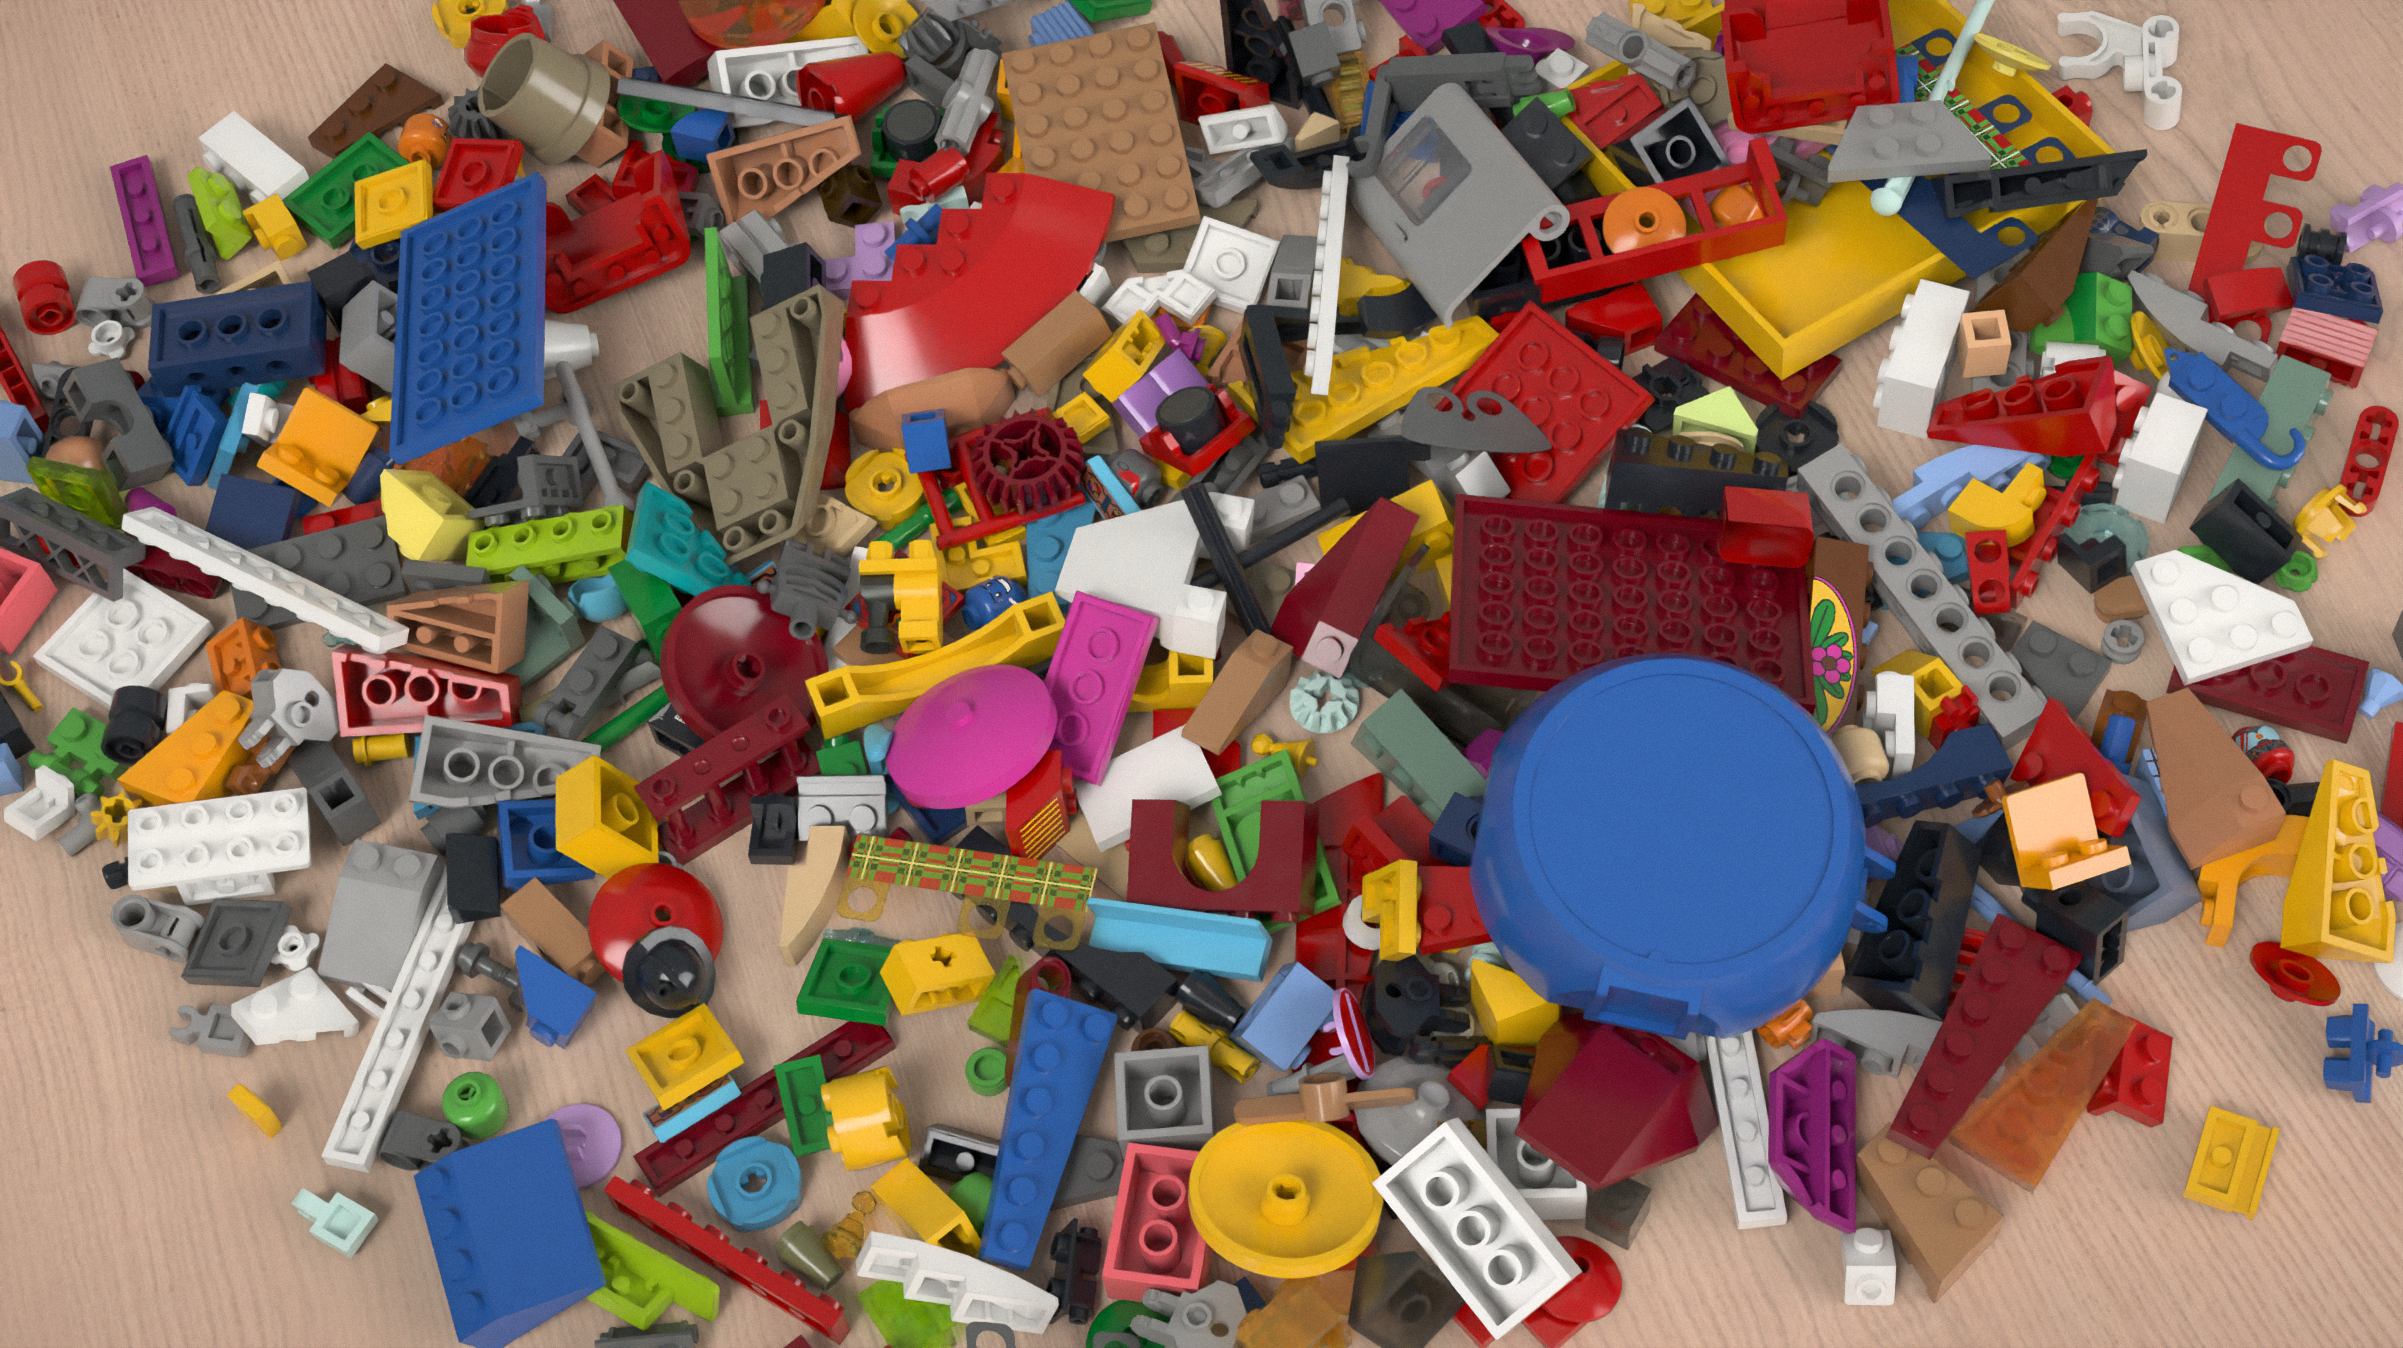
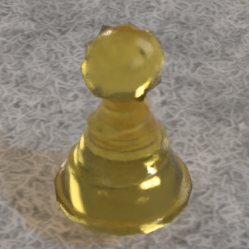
(847, 1236)

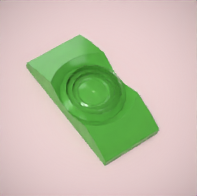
(1239, 820)

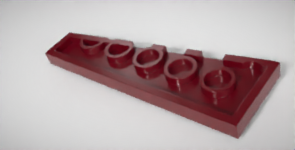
(1993, 1010)

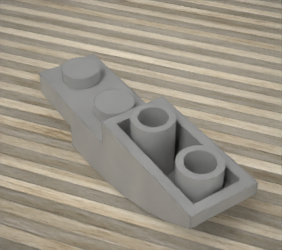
(2185, 327)
(1885, 1040)

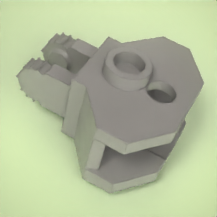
(288, 713)
(1197, 1319)

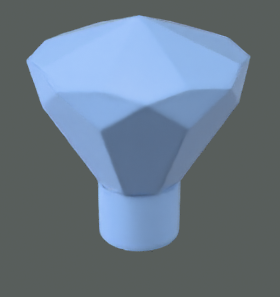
(2381, 691)

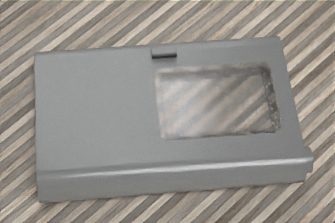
(1456, 196)

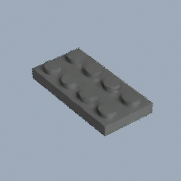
(348, 560)

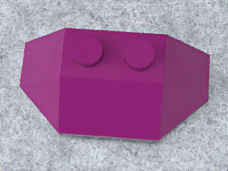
(1816, 1132)

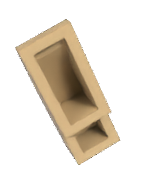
(813, 891)

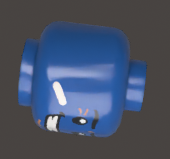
(990, 599)

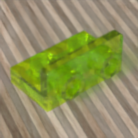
(907, 1321)

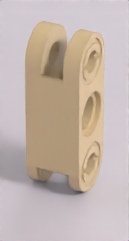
(2182, 229)

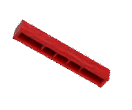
(18, 385)

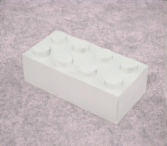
(1476, 1227)

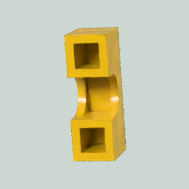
(1174, 683)

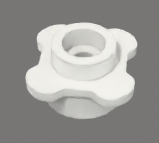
(110, 339)
(301, 957)

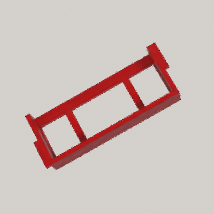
(1674, 254)

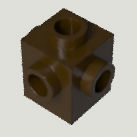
(850, 196)

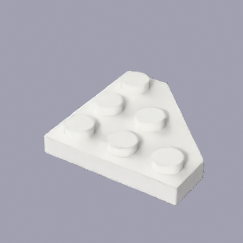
(2215, 618)

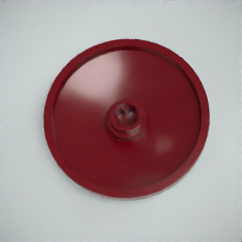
(733, 657)

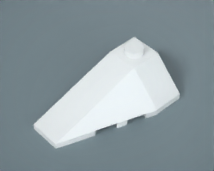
(771, 70)

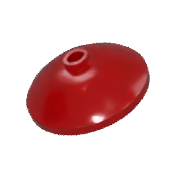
(628, 904)

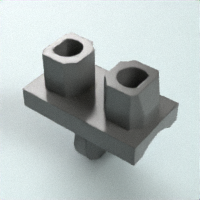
(1799, 178)

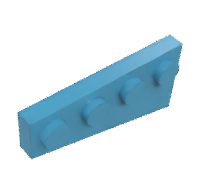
(1048, 546)

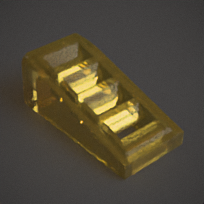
(1353, 70)

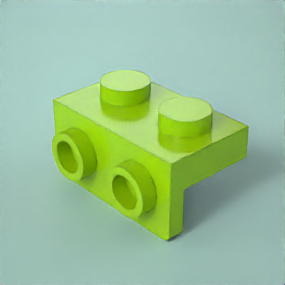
(220, 211)

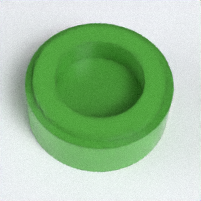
(986, 1071)

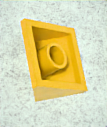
(1508, 1007)

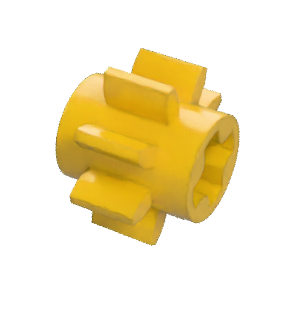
(106, 818)

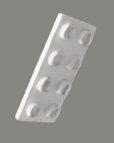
(219, 845)

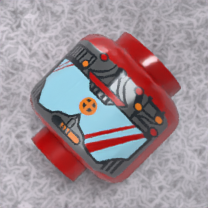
(2266, 751)

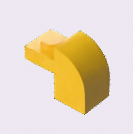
(1987, 509)

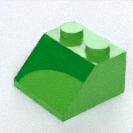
(2095, 315)

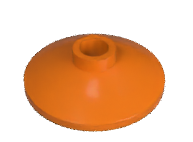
(1622, 217)

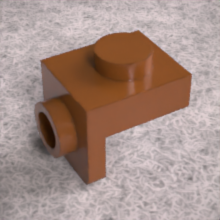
(2125, 704)

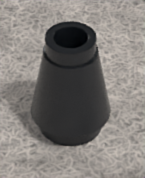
(1209, 1001)

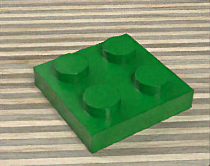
(847, 983)

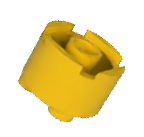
(867, 1119)

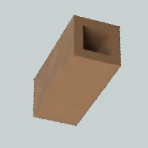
(1056, 344)
(552, 931)

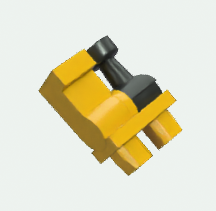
(902, 585)

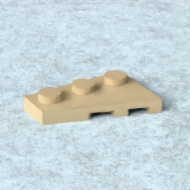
(835, 527)

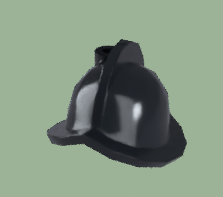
(669, 972)

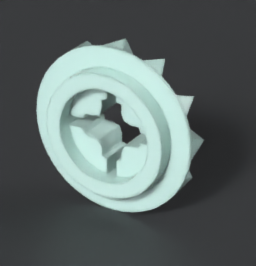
(1334, 714)

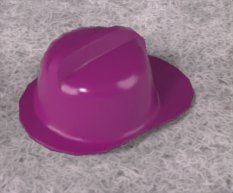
(1529, 41)

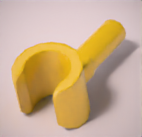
(22, 688)

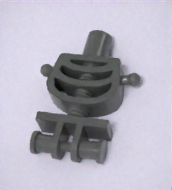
(809, 588)

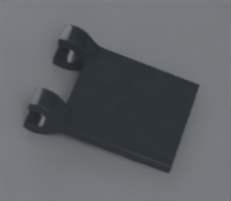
(1365, 469)

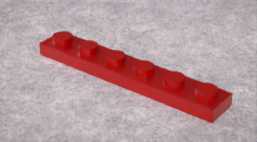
(743, 1267)

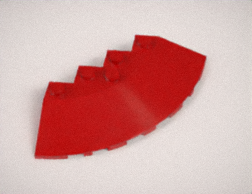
(977, 286)

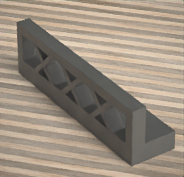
(72, 531)

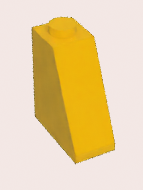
(925, 1210)

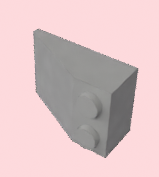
(377, 913)

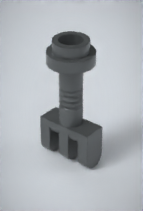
(476, 960)

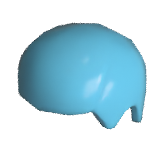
(597, 599)

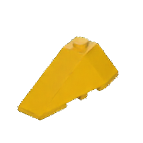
(2336, 887)

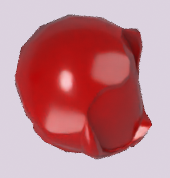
(493, 31)

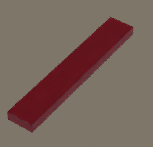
(757, 1107)

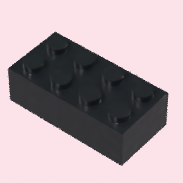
(1511, 283)

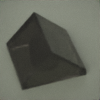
(1401, 1300)

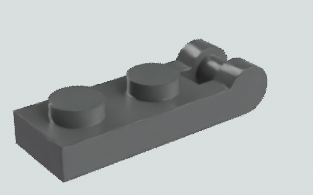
(587, 683)

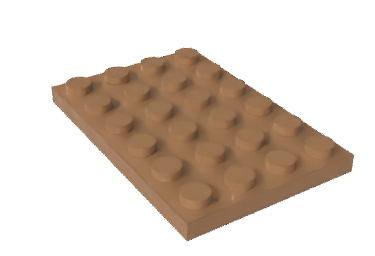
(1106, 121)

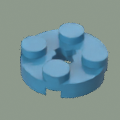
(763, 1208)

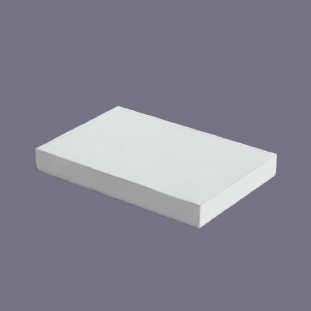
(1156, 770)

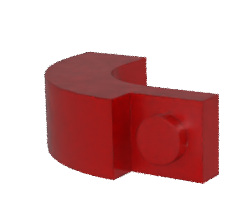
(983, 158)

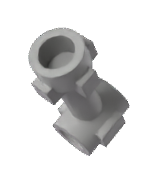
(529, 423)

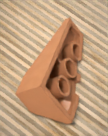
(781, 167)
(2209, 785)

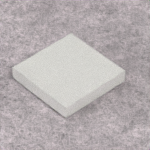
(1231, 263)

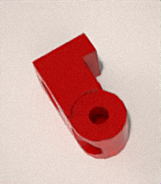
(1988, 571)

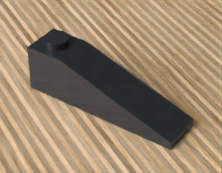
(1258, 51)

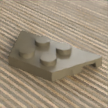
(1170, 248)

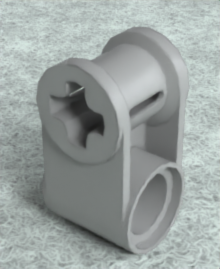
(115, 300)
(164, 927)

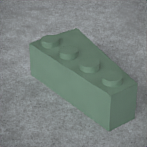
(2292, 400)

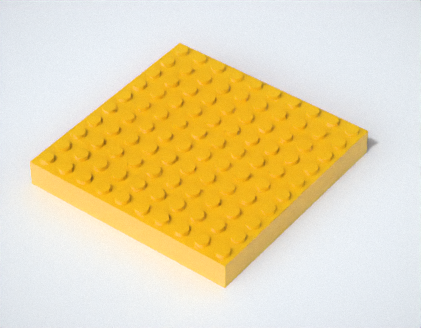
(1842, 260)

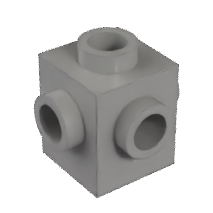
(470, 1026)

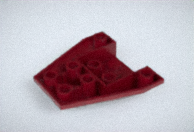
(1612, 1101)

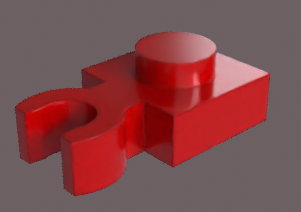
(1956, 715)

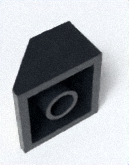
(1668, 146)

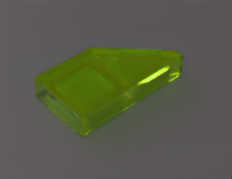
(994, 1011)

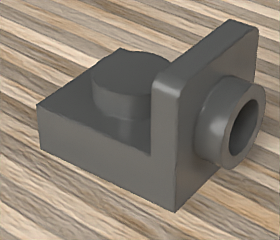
(700, 213)

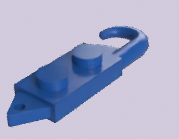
(2229, 407)

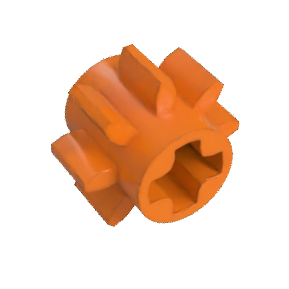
(1789, 1027)

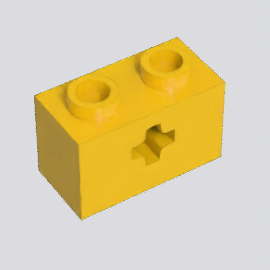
(1125, 356)
(936, 973)

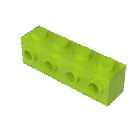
(556, 547)

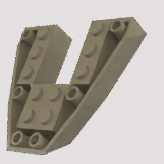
(771, 479)

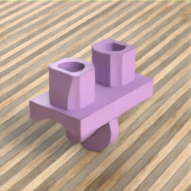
(2376, 216)

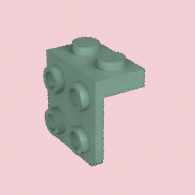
(550, 629)

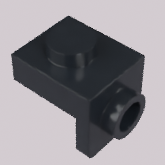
(773, 830)

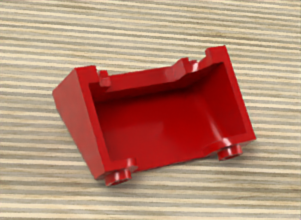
(1808, 69)
(617, 242)

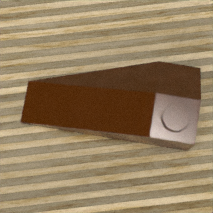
(2044, 275)

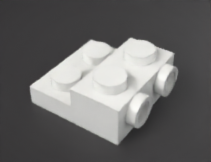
(1891, 715)

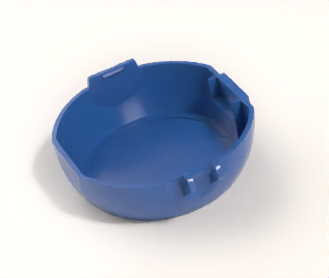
(1671, 847)

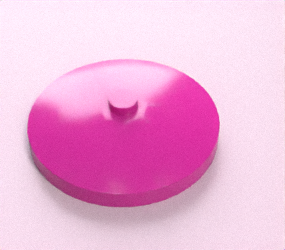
(971, 736)

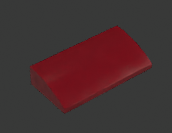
(668, 40)

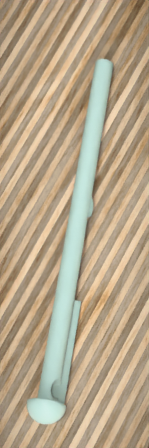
(1889, 199)

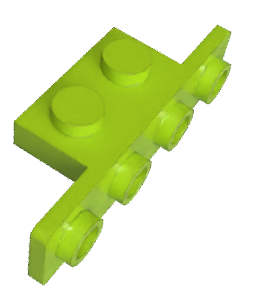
(644, 1280)

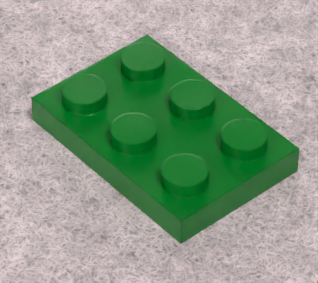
(328, 198)

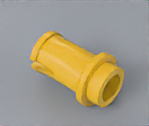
(381, 748)

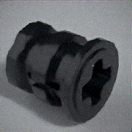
(2321, 244)

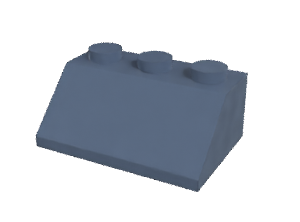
(2158, 878)

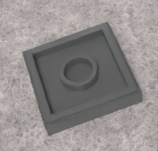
(236, 943)

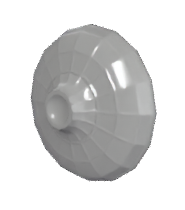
(1399, 1129)

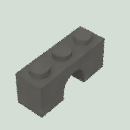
(109, 394)

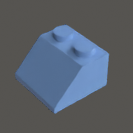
(1285, 1018)

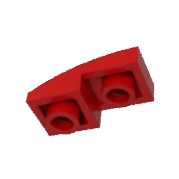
(2248, 292)

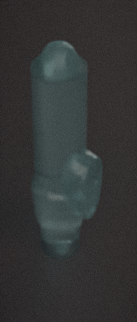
(859, 935)

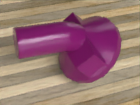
(1188, 342)

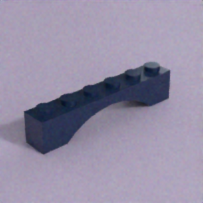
(1951, 775)

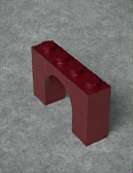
(1276, 886)

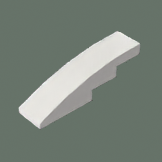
(955, 1279)

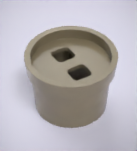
(544, 96)

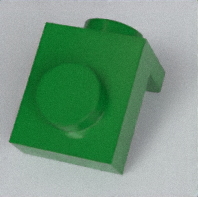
(841, 757)

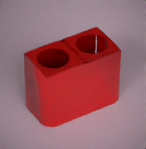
(1783, 530)

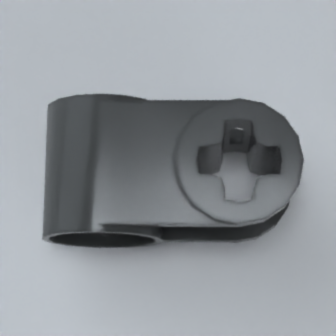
(419, 1141)

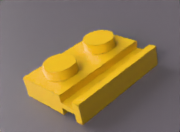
(2231, 1162)

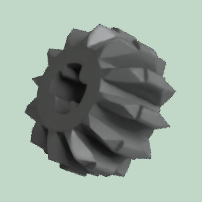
(928, 35)
(468, 120)

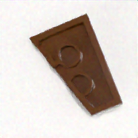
(376, 106)

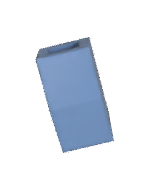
(10, 772)

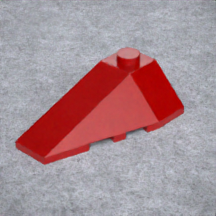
(2049, 415)

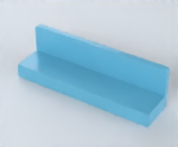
(1183, 938)

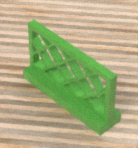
(728, 332)

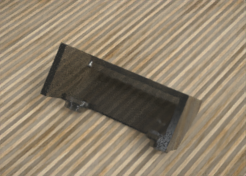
(1457, 710)

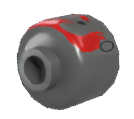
(1137, 475)

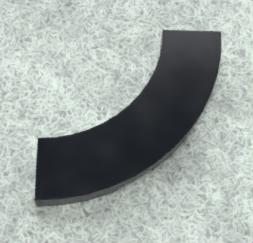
(1394, 314)

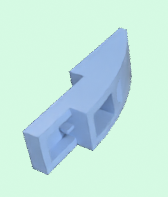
(1945, 477)

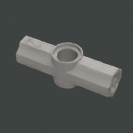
(1655, 60)
(968, 101)

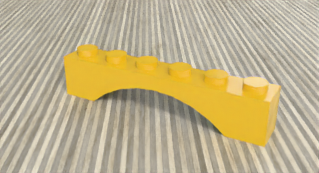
(869, 693)

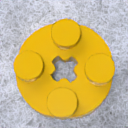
(455, 23)
(884, 507)

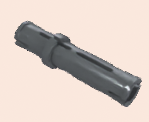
(199, 255)

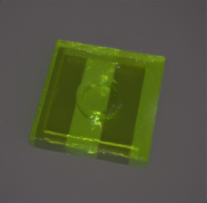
(80, 489)

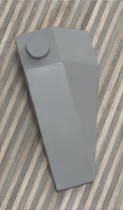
(483, 764)

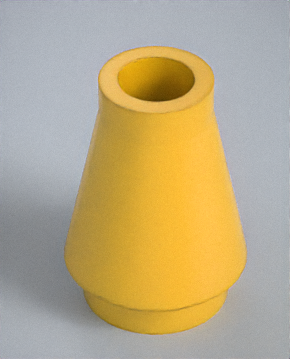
(1210, 863)

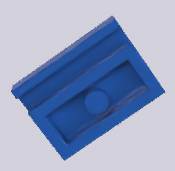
(195, 434)

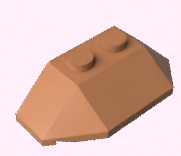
(967, 395)

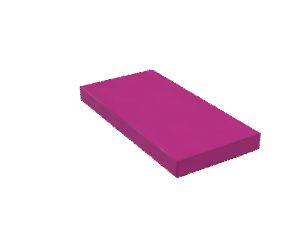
(1095, 680)

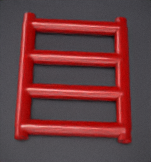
(988, 522)

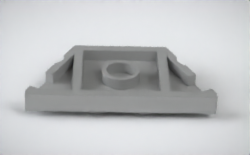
(1905, 143)

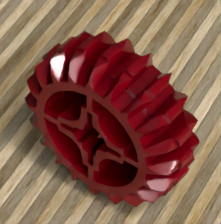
(1034, 474)

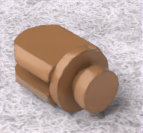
(2120, 601)

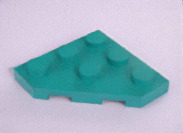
(672, 547)

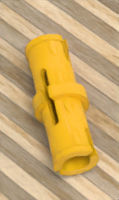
(1222, 1050)

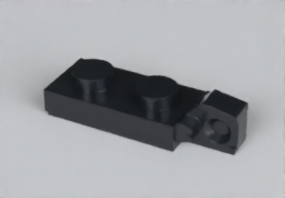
(499, 478)

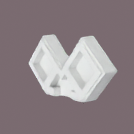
(1176, 292)

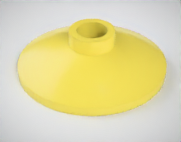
(2009, 57)

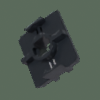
(1672, 378)

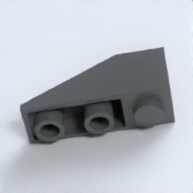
(333, 790)

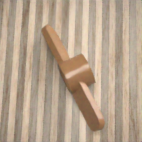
(1319, 1099)

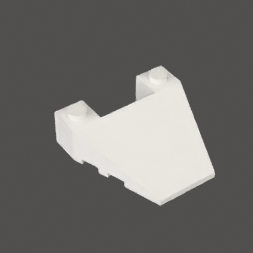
(1148, 567)

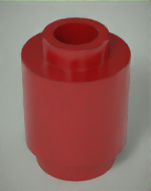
(938, 174)

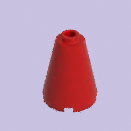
(851, 83)

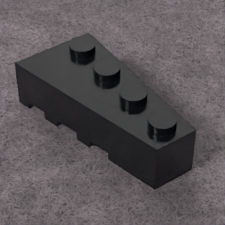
(1683, 473)

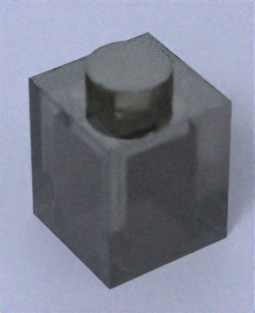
(1618, 1211)

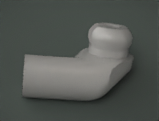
(84, 832)

